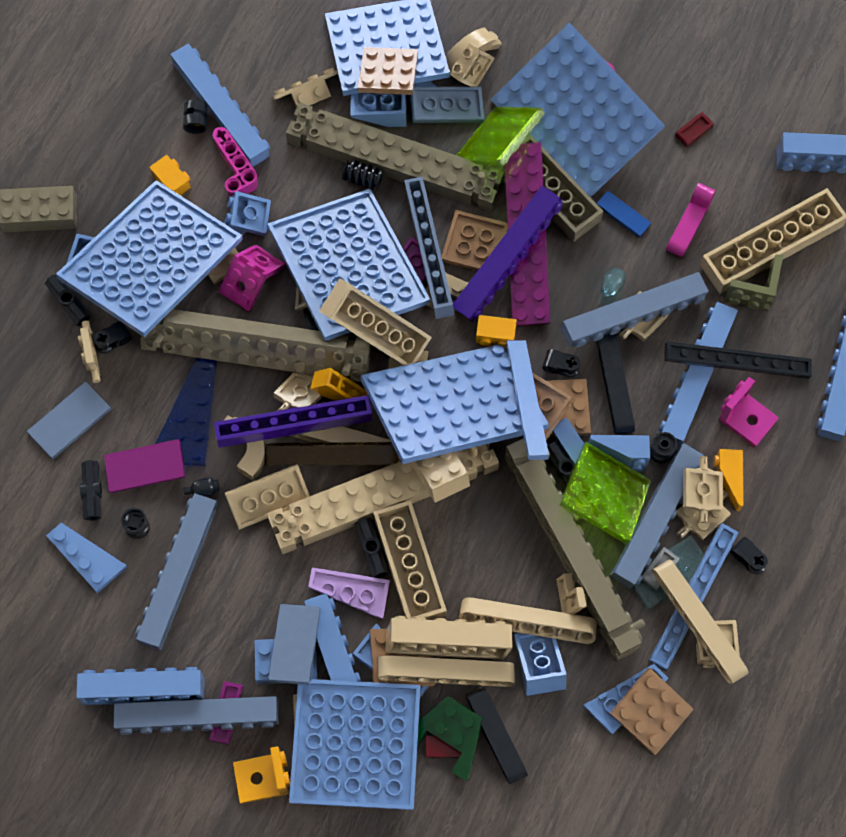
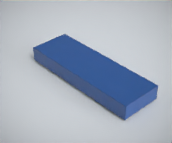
(623, 214)

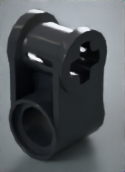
(112, 336)
(559, 362)
(748, 554)

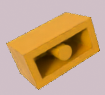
(168, 173)
(495, 330)

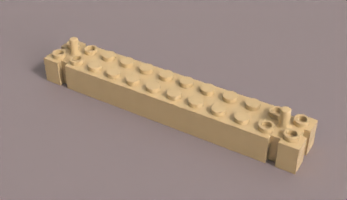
(358, 499)

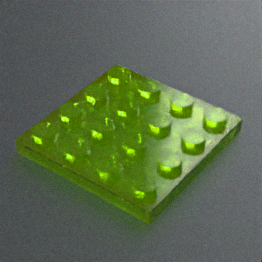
(500, 135)
(605, 493)

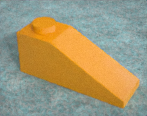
(335, 386)
(731, 464)

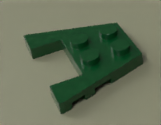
(456, 727)

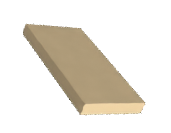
(256, 499)

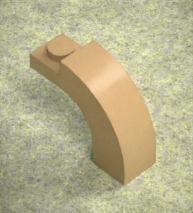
(480, 38)
(253, 460)

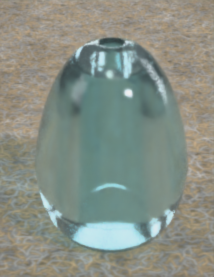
(613, 282)

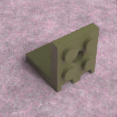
(755, 295)

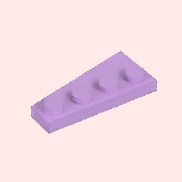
(357, 591)

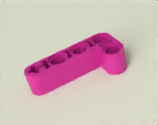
(233, 160)
(691, 220)

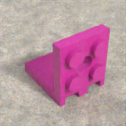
(252, 269)
(740, 407)

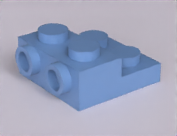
(248, 213)

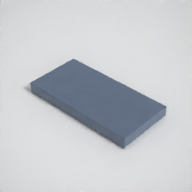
(447, 105)
(69, 420)
(294, 644)

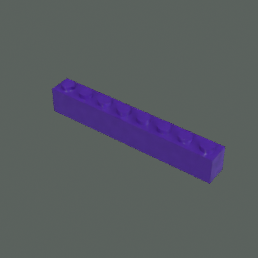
(507, 254)
(293, 421)

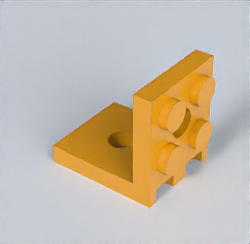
(274, 781)

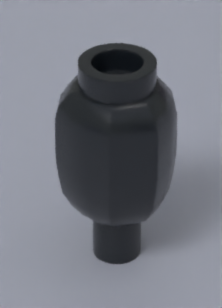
(203, 487)

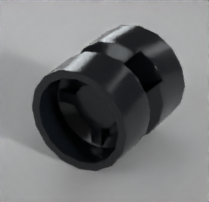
(195, 116)
(663, 447)
(135, 523)

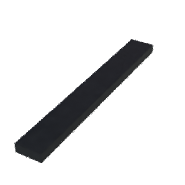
(738, 360)

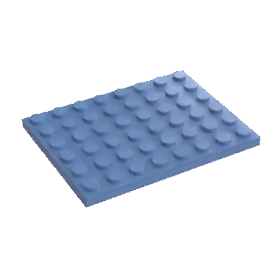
(590, 113)
(350, 243)
(149, 257)
(447, 403)

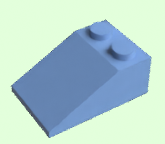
(379, 108)
(627, 449)
(263, 659)
(540, 664)

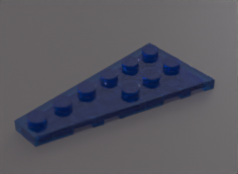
(192, 413)

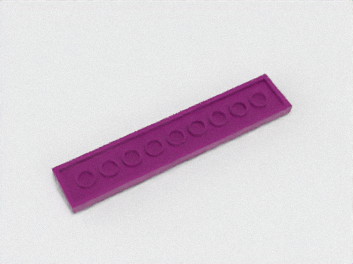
(530, 279)

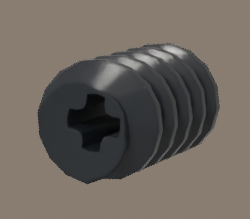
(362, 175)

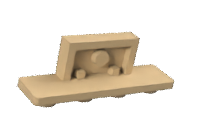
(310, 91)

